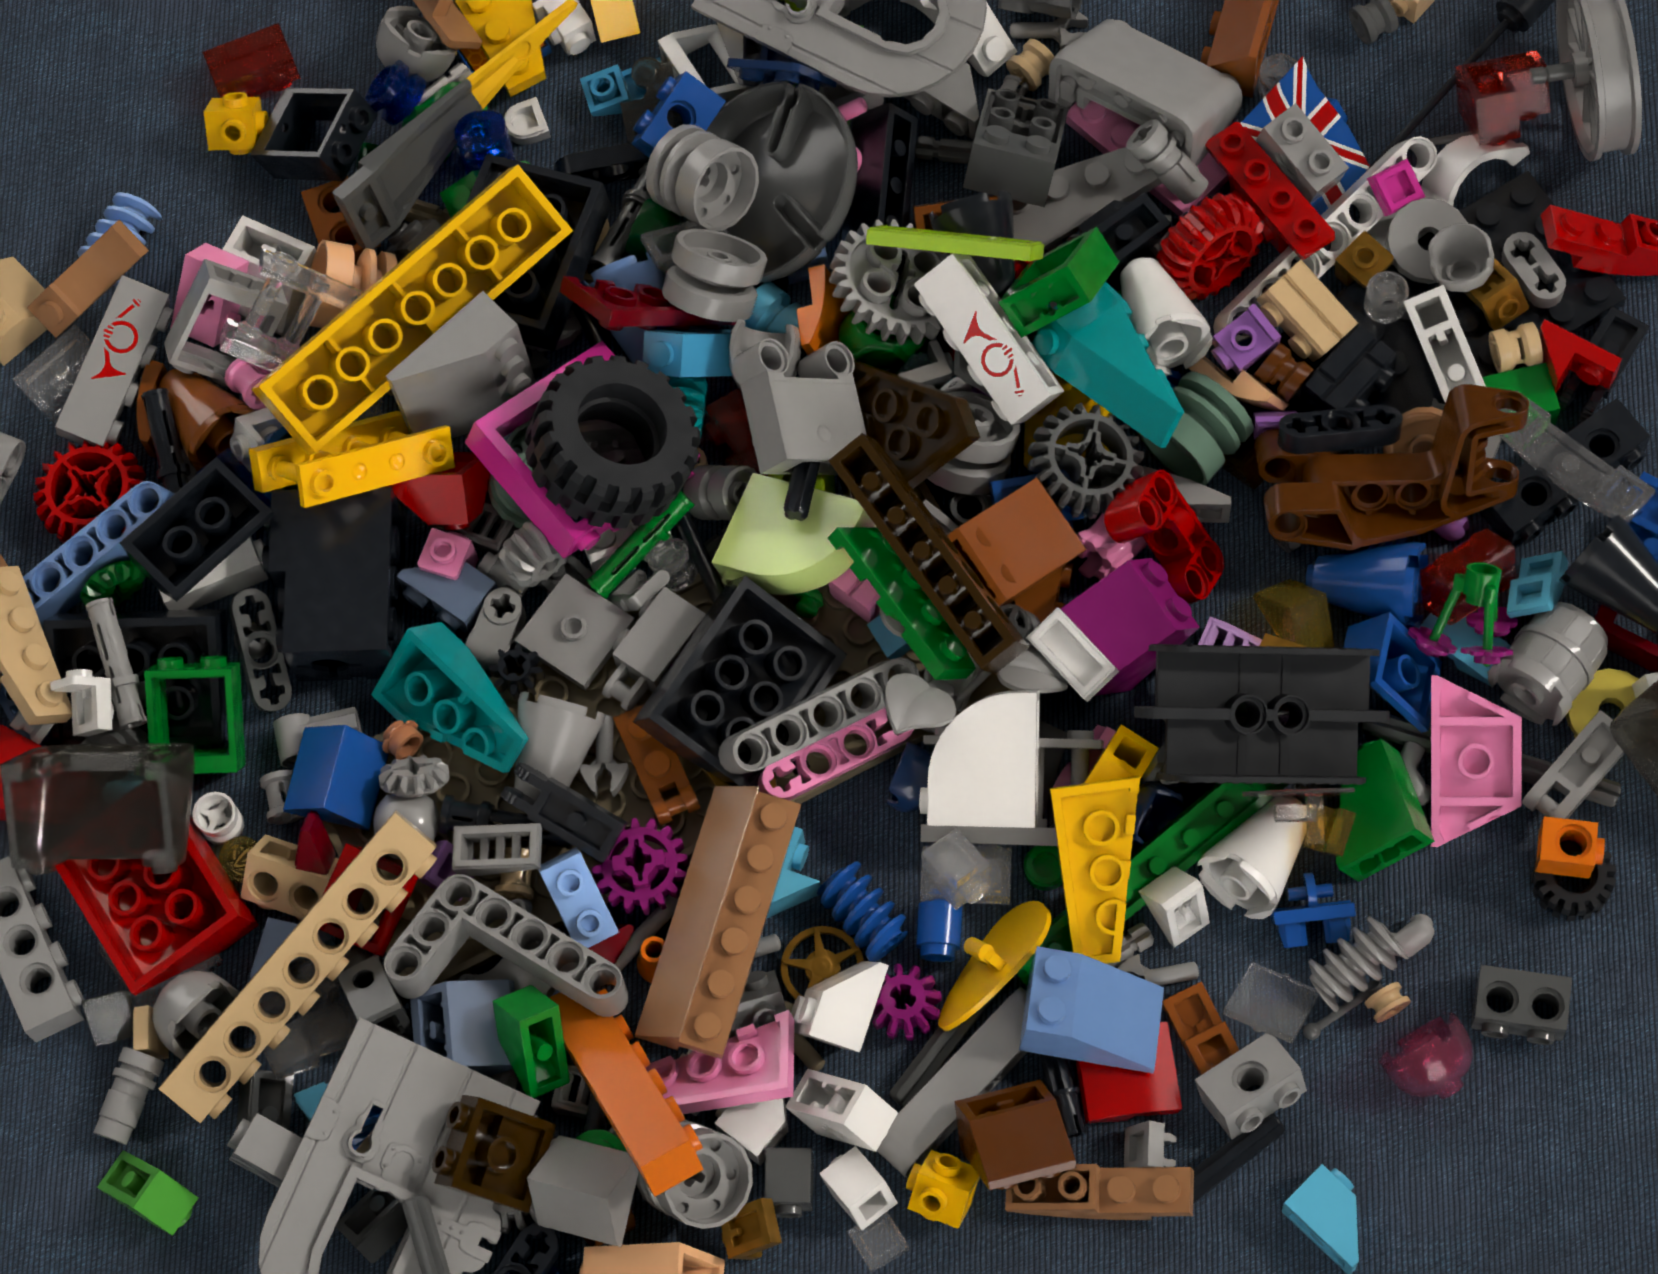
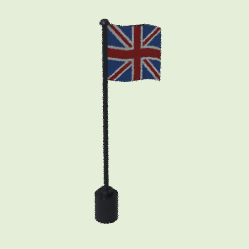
(1300, 88)

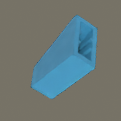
(688, 352)

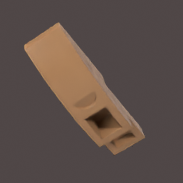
(1107, 1193)

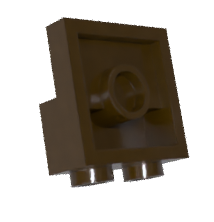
(491, 1151)

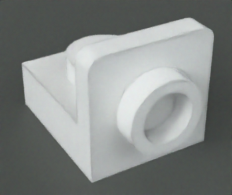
(251, 432)

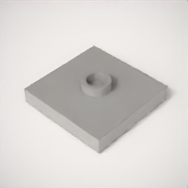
(574, 631)

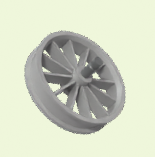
(1597, 75)

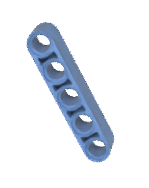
(97, 537)

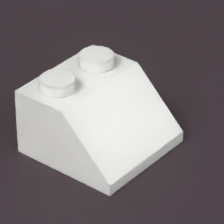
(840, 1006)

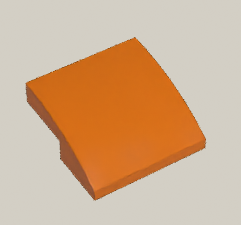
(821, 320)

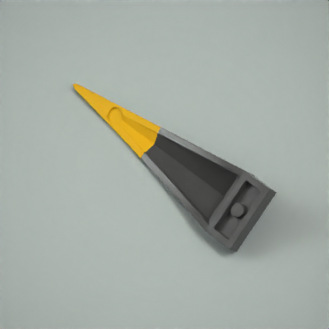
(401, 167)

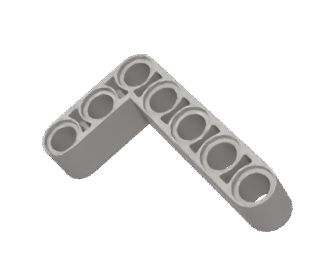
(507, 940)

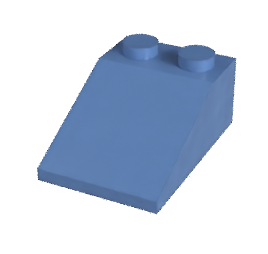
(1090, 1012)

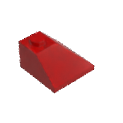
(448, 496)

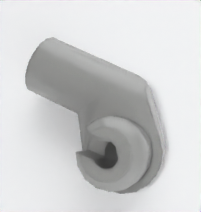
(1412, 755)
(1415, 934)

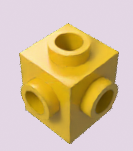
(234, 123)
(942, 1188)

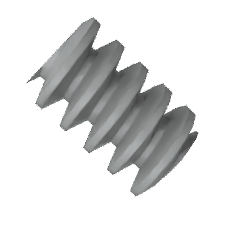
(1354, 963)

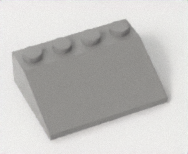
(462, 370)

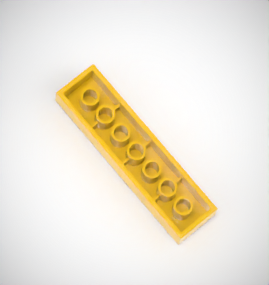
(348, 360)

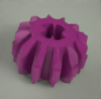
(921, 997)

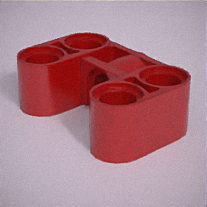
(1171, 529)

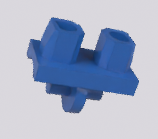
(1292, 919)

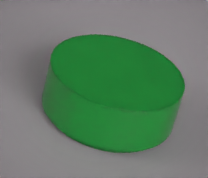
(1043, 868)

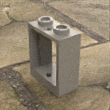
(225, 284)

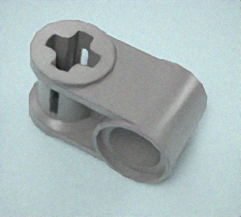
(494, 632)

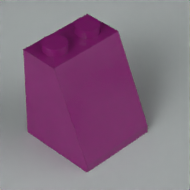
(1127, 615)

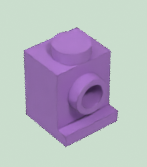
(1239, 358)

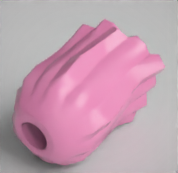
(1103, 552)

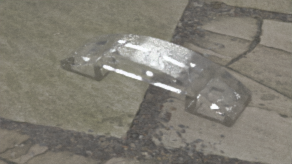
(1577, 468)

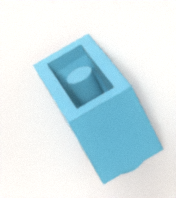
(1327, 1215)

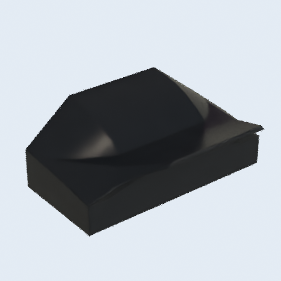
(1129, 227)

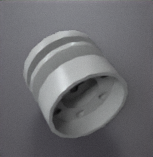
(702, 177)
(715, 1192)

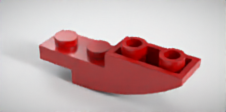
(1604, 244)

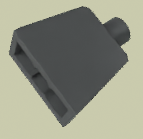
(373, 994)

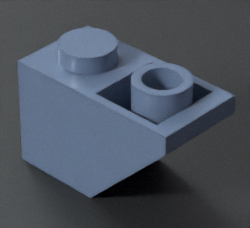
(453, 601)

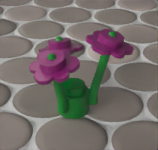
(1481, 589)

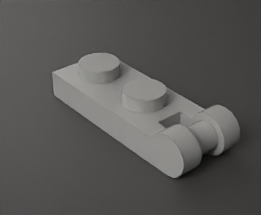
(1576, 770)

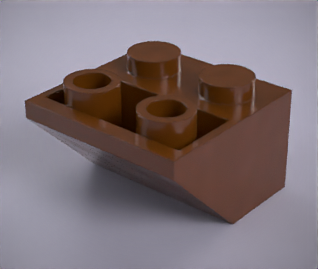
(1014, 1135)

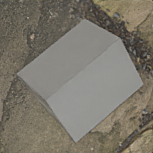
(584, 1189)

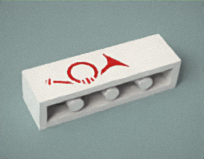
(987, 339)

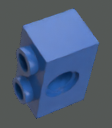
(685, 95)

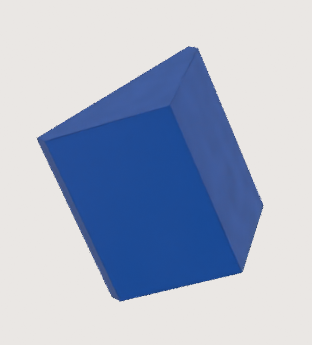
(336, 776)

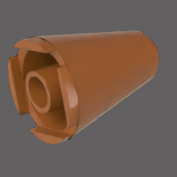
(202, 415)

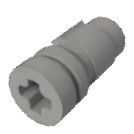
(1158, 152)
(127, 1095)

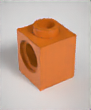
(1552, 859)

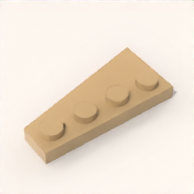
(26, 655)

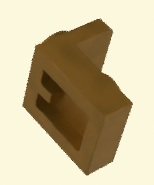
(1362, 260)
(1499, 297)
(751, 1230)

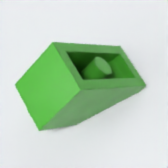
(148, 1192)

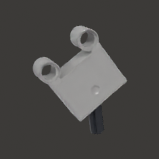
(802, 419)

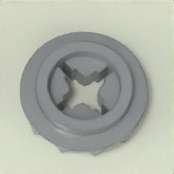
(413, 776)

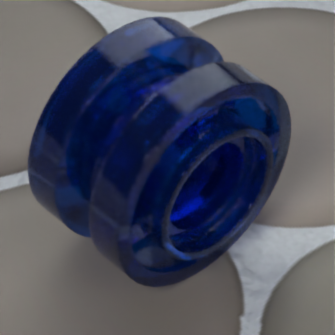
(395, 92)

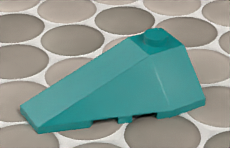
(1109, 363)
(450, 696)

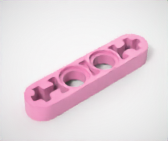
(838, 757)

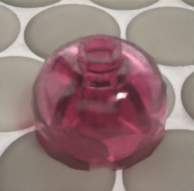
(1431, 1059)

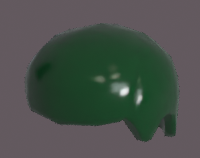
(649, 218)

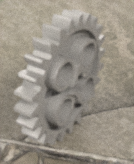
(868, 278)

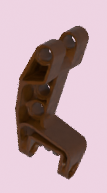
(1393, 496)

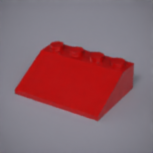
(159, 921)

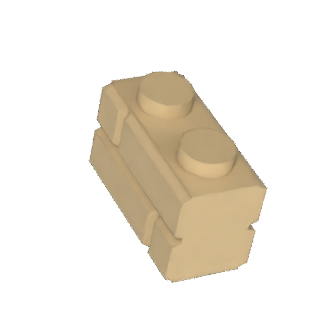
(1306, 312)

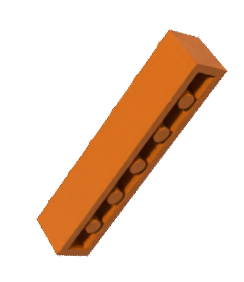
(630, 1095)

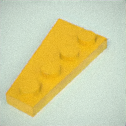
(1094, 851)

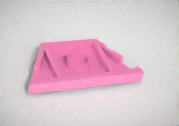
(1472, 761)

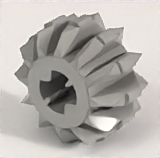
(529, 556)

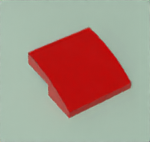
(1122, 1093)

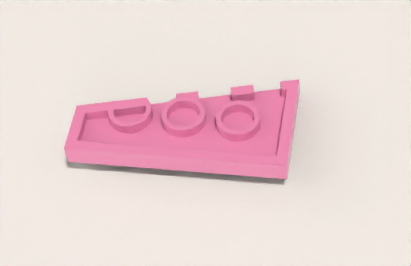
(752, 1070)

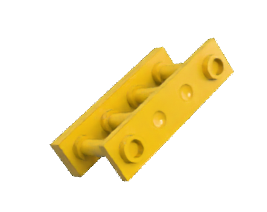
(357, 460)

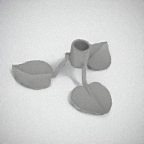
(932, 703)

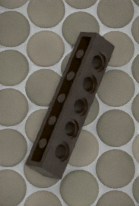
(928, 554)

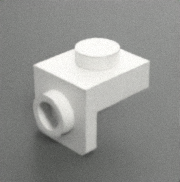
(90, 701)

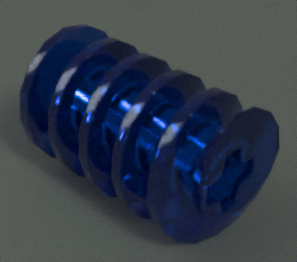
(482, 134)

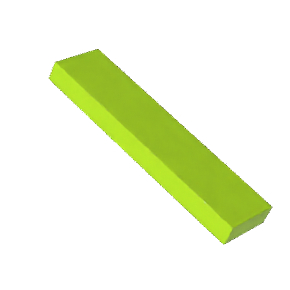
(955, 243)

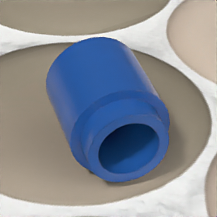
(938, 931)

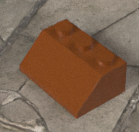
(1240, 40)

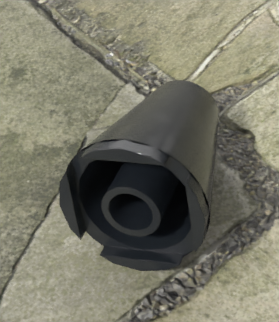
(982, 217)
(1618, 574)

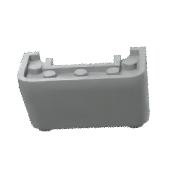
(1144, 83)

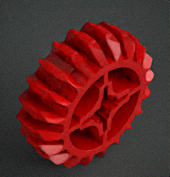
(1211, 245)
(69, 517)

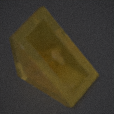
(1297, 613)

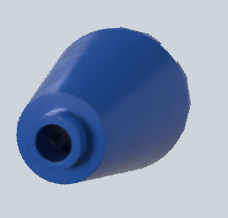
(1373, 580)

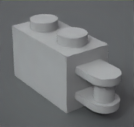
(651, 646)

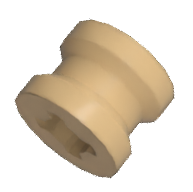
(1031, 63)

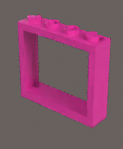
(489, 446)

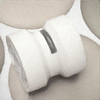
(212, 812)

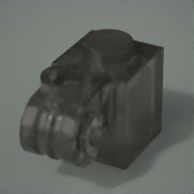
(648, 75)

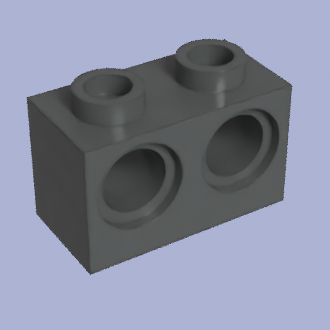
(1521, 991)

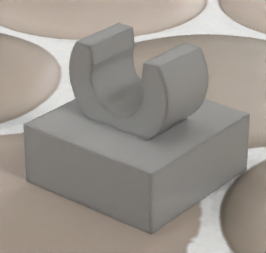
(1146, 1144)

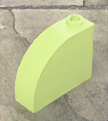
(782, 552)

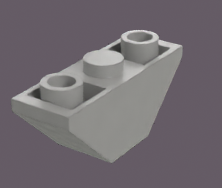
(951, 102)

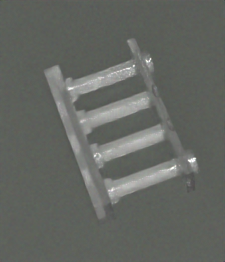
(246, 339)

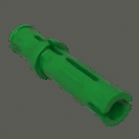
(605, 580)

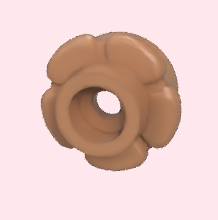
(402, 739)

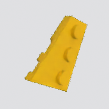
(498, 26)

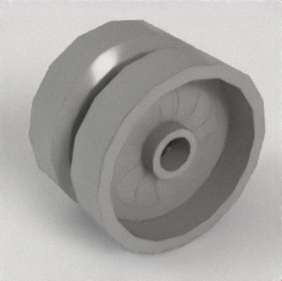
(714, 275)
(986, 458)

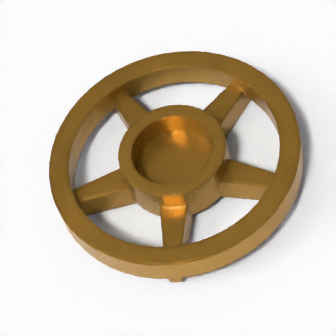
(820, 963)

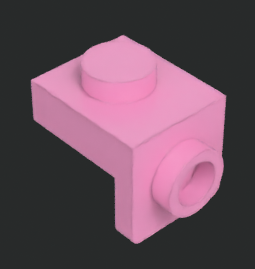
(447, 553)

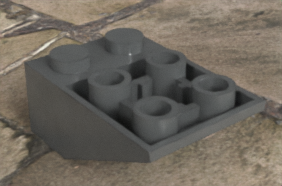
(1016, 146)

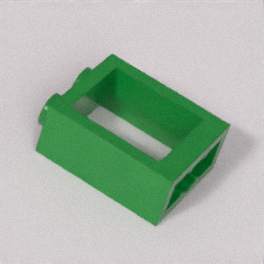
(1065, 276)
(206, 760)

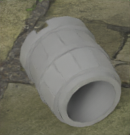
(1550, 663)

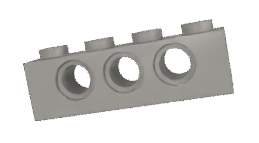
(58, 1005)

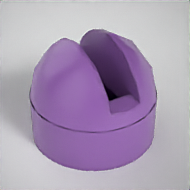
(1454, 530)

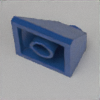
(1401, 670)

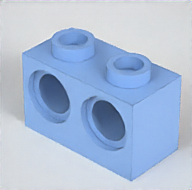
(577, 898)

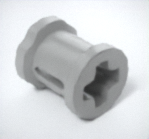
(275, 784)

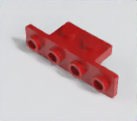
(1278, 203)

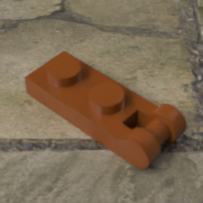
(656, 768)

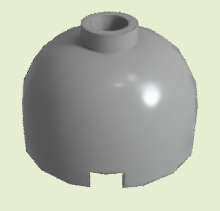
(413, 41)
(189, 1008)

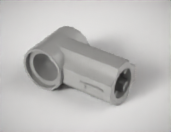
(290, 729)

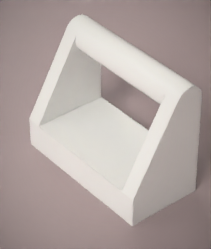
(679, 44)

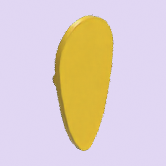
(995, 961)

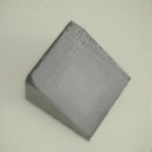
(109, 1017)

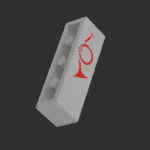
(114, 363)

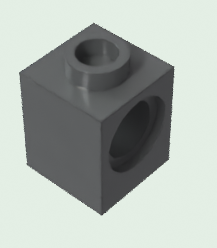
(790, 1180)

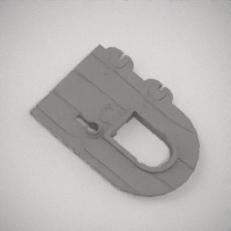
(850, 52)
(415, 1095)

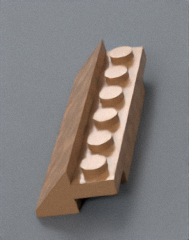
(718, 920)

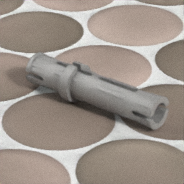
(116, 663)

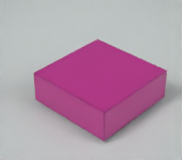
(1395, 187)

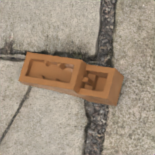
(87, 279)

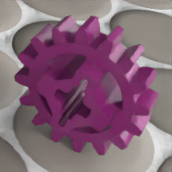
(657, 865)

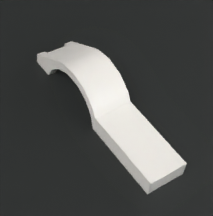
(1451, 169)

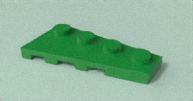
(905, 602)

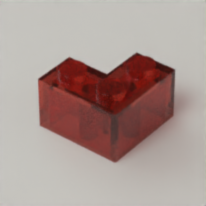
(1499, 95)

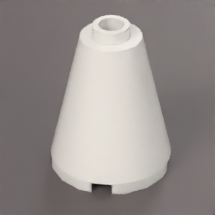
(1164, 315)
(1254, 861)

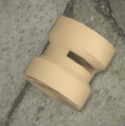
(1515, 347)

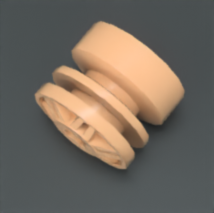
(338, 262)

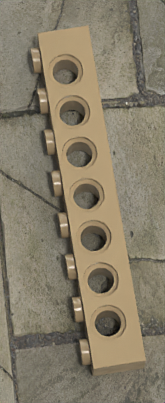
(186, 1082)

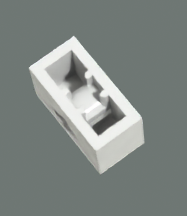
(841, 1109)

